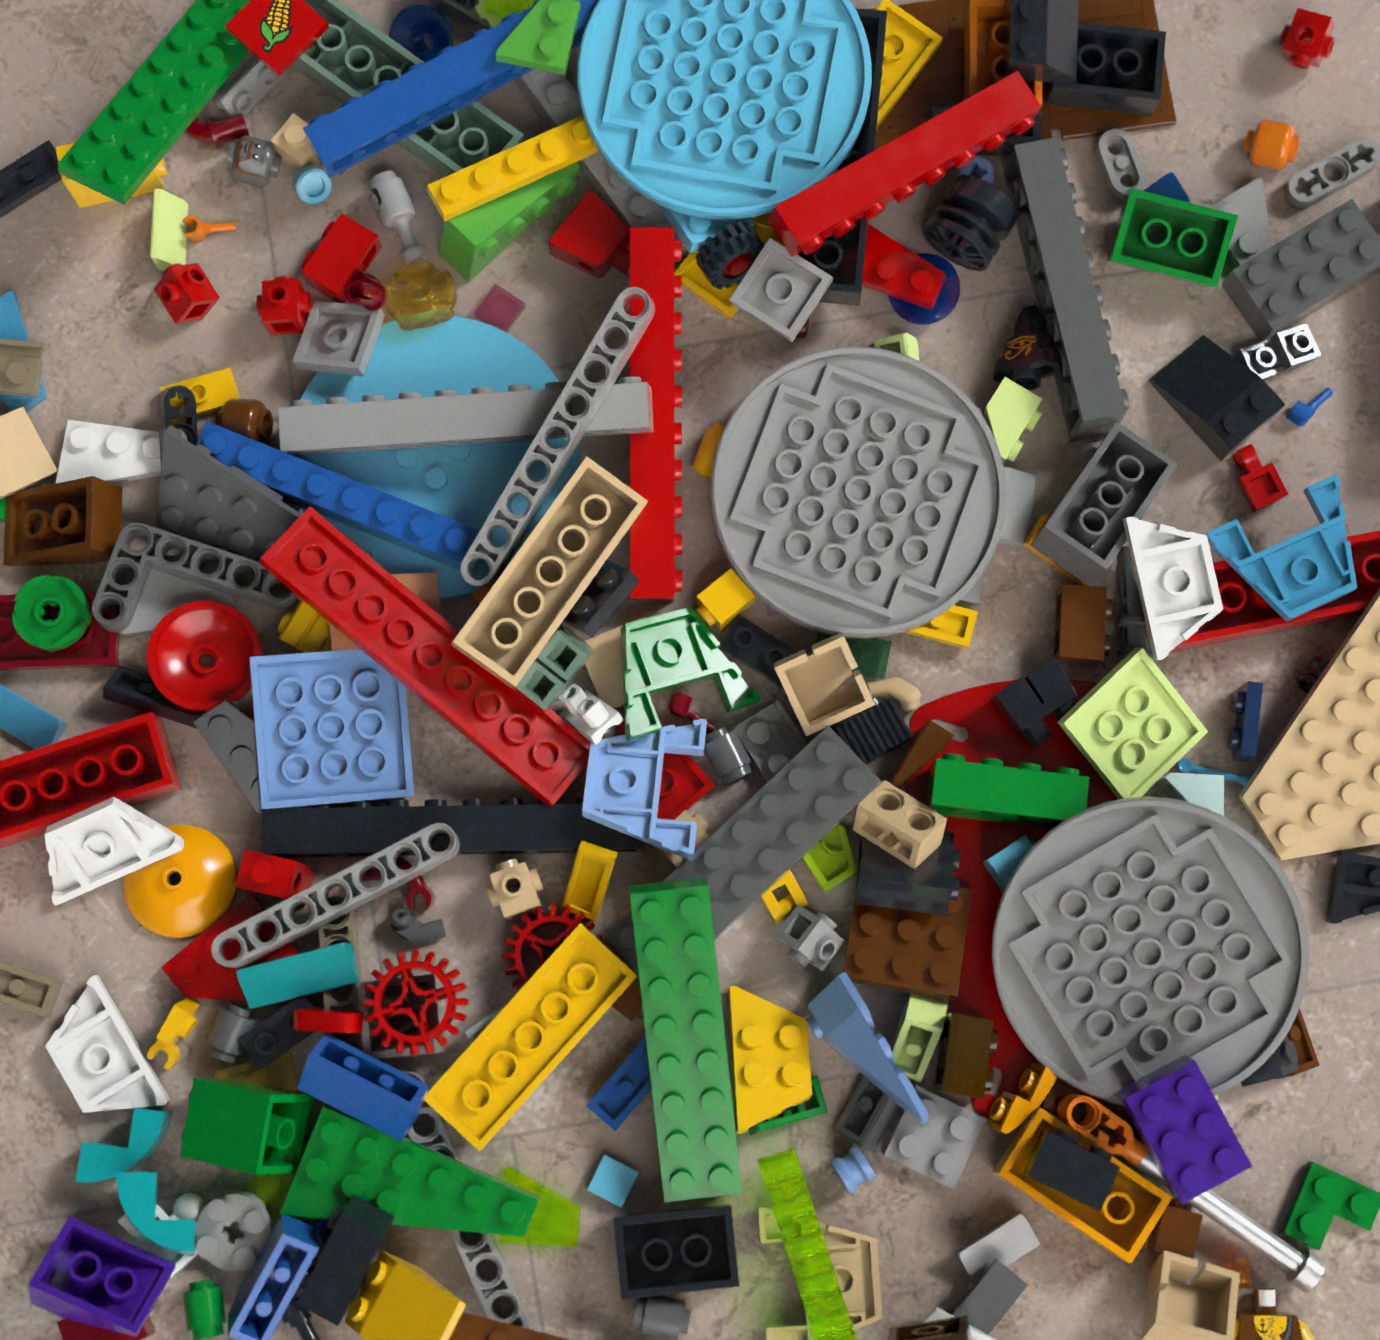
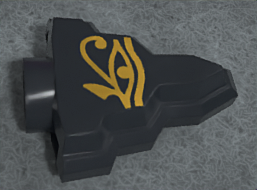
(1028, 352)

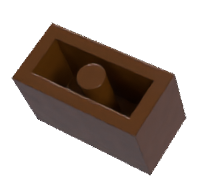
(1081, 625)

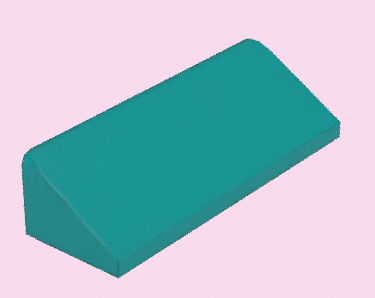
(299, 975)

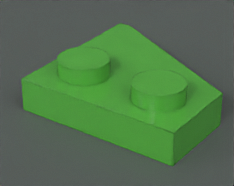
(543, 37)

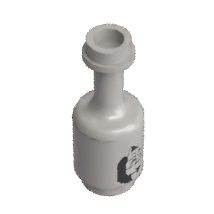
(396, 212)

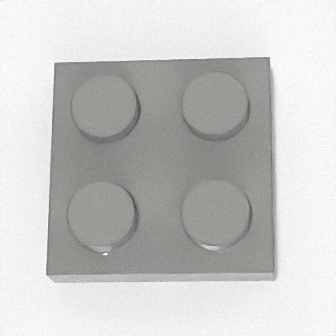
(781, 290)
(338, 338)
(940, 1145)

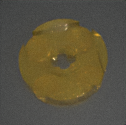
(423, 312)

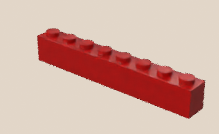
(904, 164)

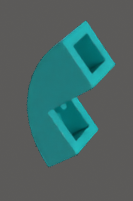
(103, 1160)
(139, 1200)

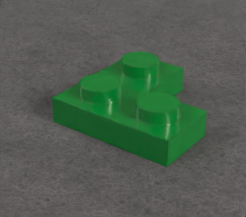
(1322, 1197)

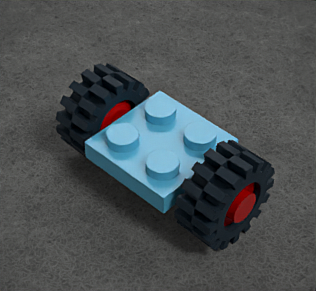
(724, 245)

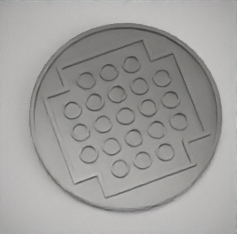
(858, 492)
(1148, 942)

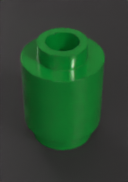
(204, 1309)

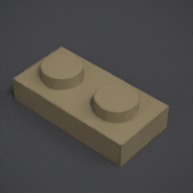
(28, 989)

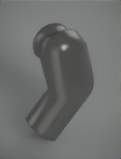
(413, 930)

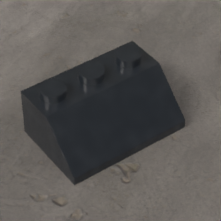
(1041, 40)

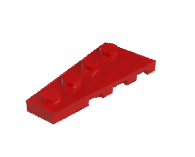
(899, 272)

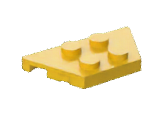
(766, 1058)

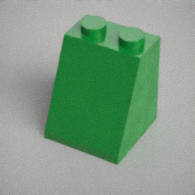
(246, 1126)

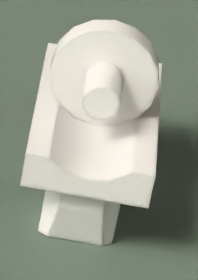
(588, 714)

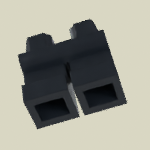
(1035, 698)

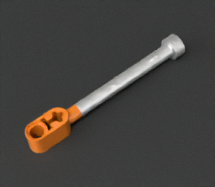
(1302, 1267)

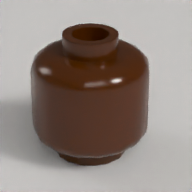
(246, 418)

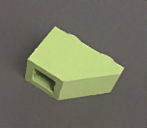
(1009, 414)

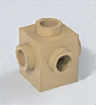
(523, 900)

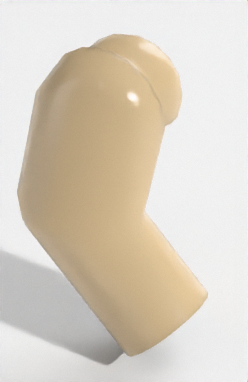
(897, 688)

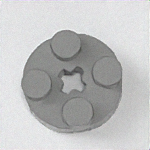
(214, 1240)

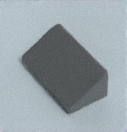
(866, 1115)

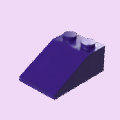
(99, 1279)

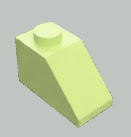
(918, 1034)

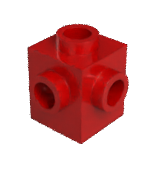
(1307, 39)
(186, 292)
(284, 306)

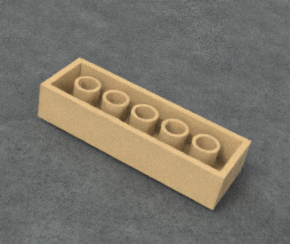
(549, 573)

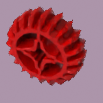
(527, 937)
(383, 1012)

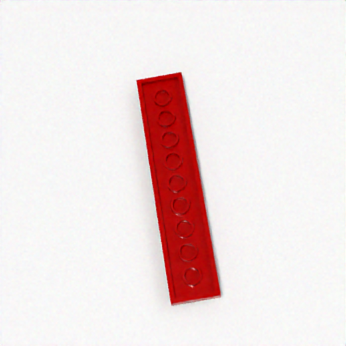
(417, 651)

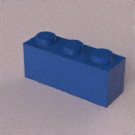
(363, 1087)
(273, 1280)

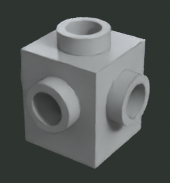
(810, 938)

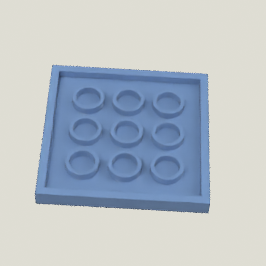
(329, 729)

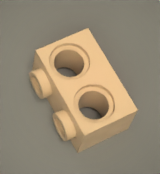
(899, 824)

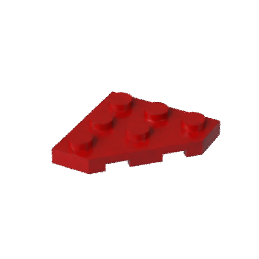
(199, 974)

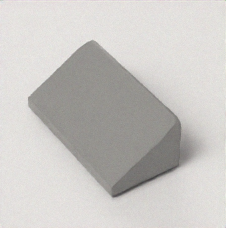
(1019, 507)
(1002, 1242)

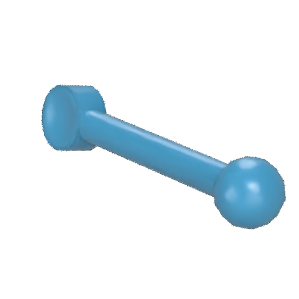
(1186, 766)

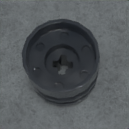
(971, 222)

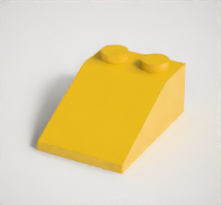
(402, 1303)

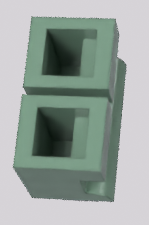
(555, 668)

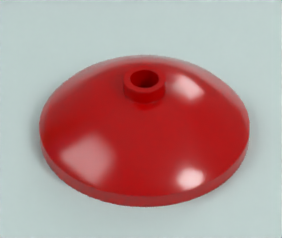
(197, 632)

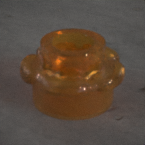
(1241, 1265)

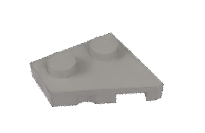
(1252, 225)

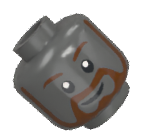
(253, 161)

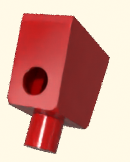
(592, 238)
(272, 876)

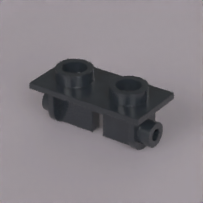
(275, 1034)

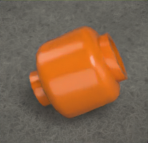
(1272, 144)

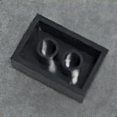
(1115, 70)
(676, 1251)

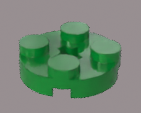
(49, 634)

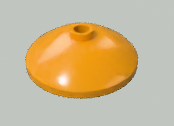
(199, 898)

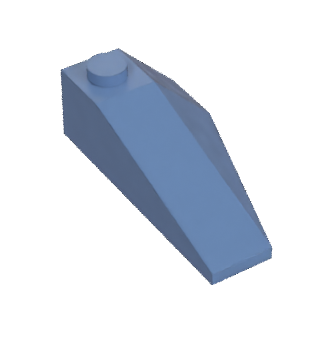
(848, 1029)

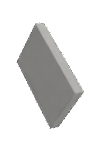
(167, 592)

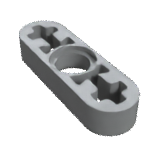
(1338, 159)

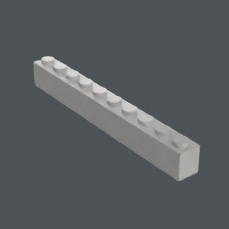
(453, 418)

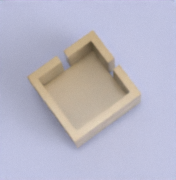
(823, 685)
(1190, 1311)

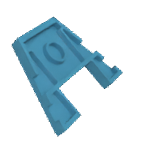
(1302, 569)

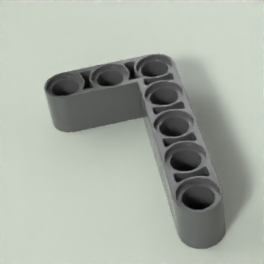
(187, 568)

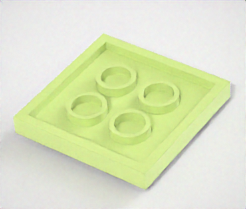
(1132, 726)

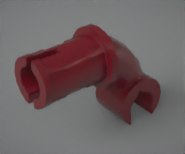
(219, 131)
(366, 291)
(415, 886)

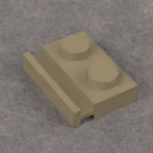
(20, 367)

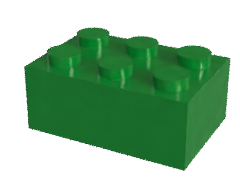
(1172, 238)

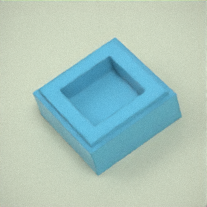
(613, 1181)

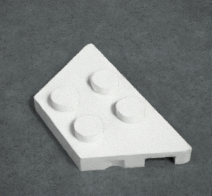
(1173, 582)
(103, 846)
(102, 1056)

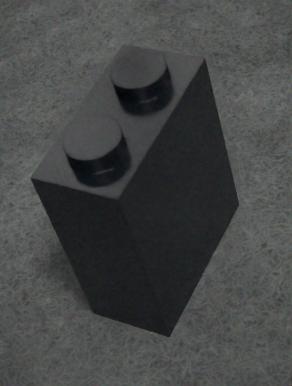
(893, 884)

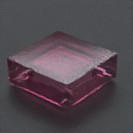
(500, 308)

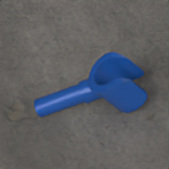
(1302, 413)

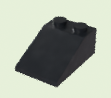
(1217, 396)

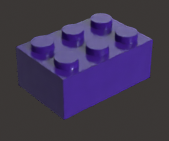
(1184, 1129)

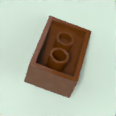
(63, 523)

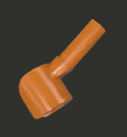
(205, 228)

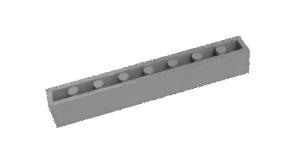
(558, 103)

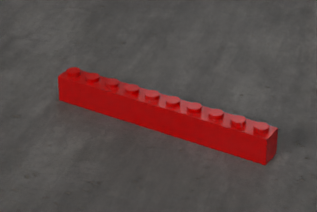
(653, 453)

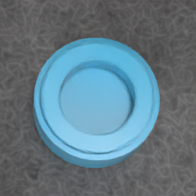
(312, 184)

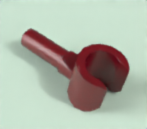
(680, 707)

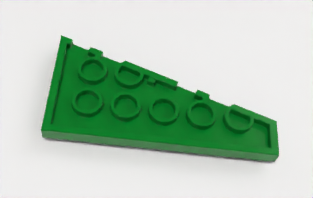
(403, 1180)

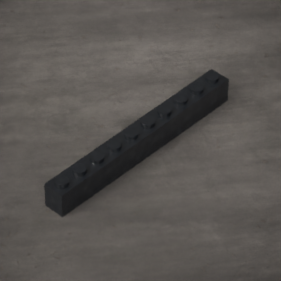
(480, 828)

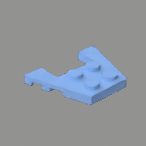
(626, 785)

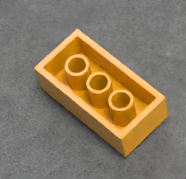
(1128, 1210)

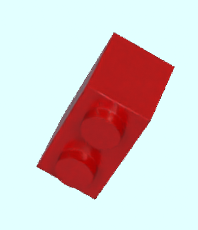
(339, 257)

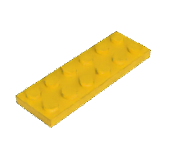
(530, 1037)

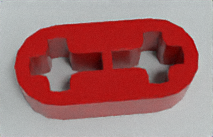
(328, 1020)

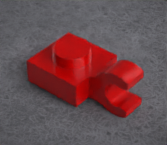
(1259, 484)

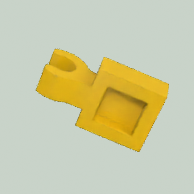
(177, 1025)

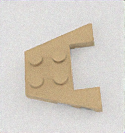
(855, 1267)

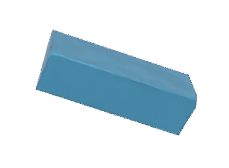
(28, 721)

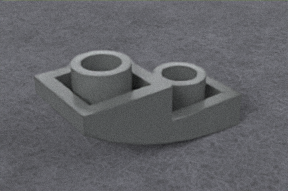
(1280, 353)
(990, 1297)

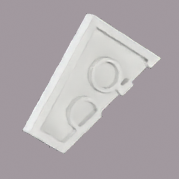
(108, 453)

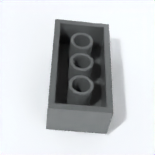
(1305, 271)
(1113, 485)

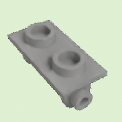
(242, 95)

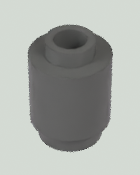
(727, 755)
(226, 1029)
(661, 1316)

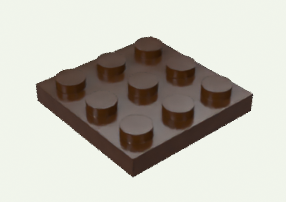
(908, 948)

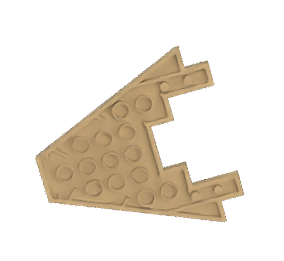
(1323, 772)

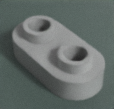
(1122, 166)

